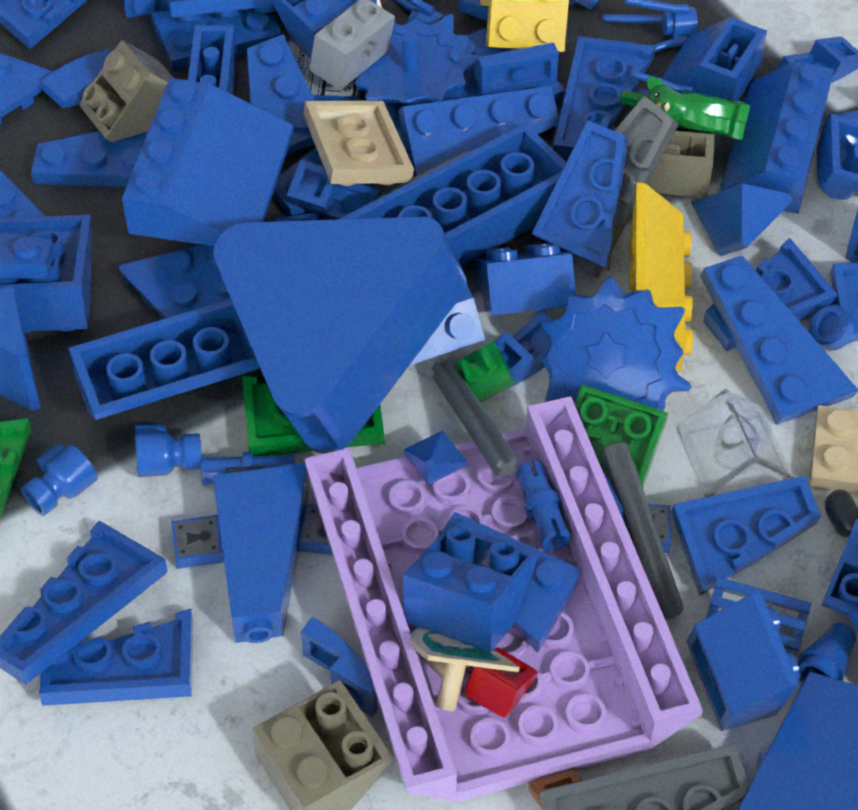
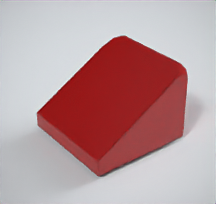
(500, 688)

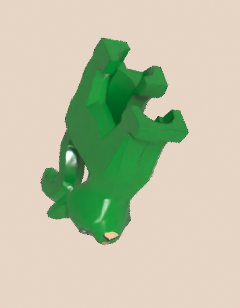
(695, 109)

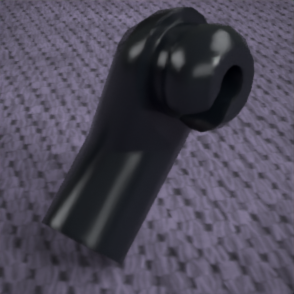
(841, 511)

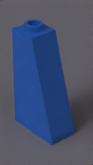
(259, 538)

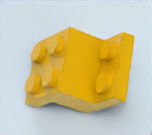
(526, 23)

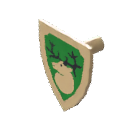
(450, 660)

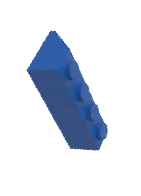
(780, 131)
(162, 359)

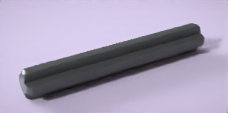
(475, 419)
(642, 528)

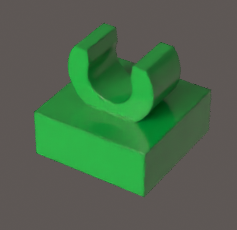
(486, 371)

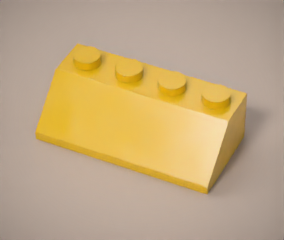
(658, 256)

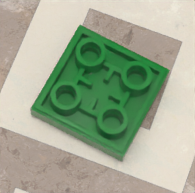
(617, 419)

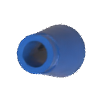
(829, 653)

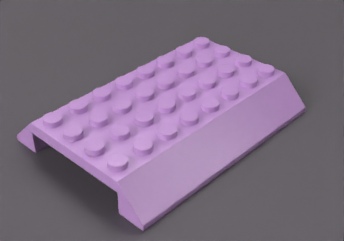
(606, 670)

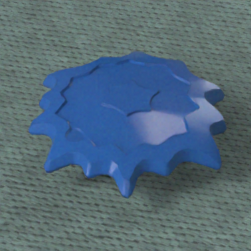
(420, 64)
(615, 346)

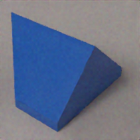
(739, 215)

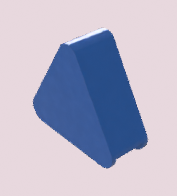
(337, 311)

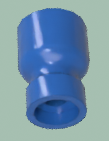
(159, 452)
(65, 475)

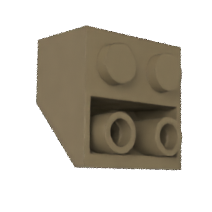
(125, 93)
(685, 166)
(321, 751)

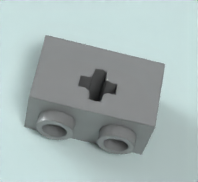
(351, 43)

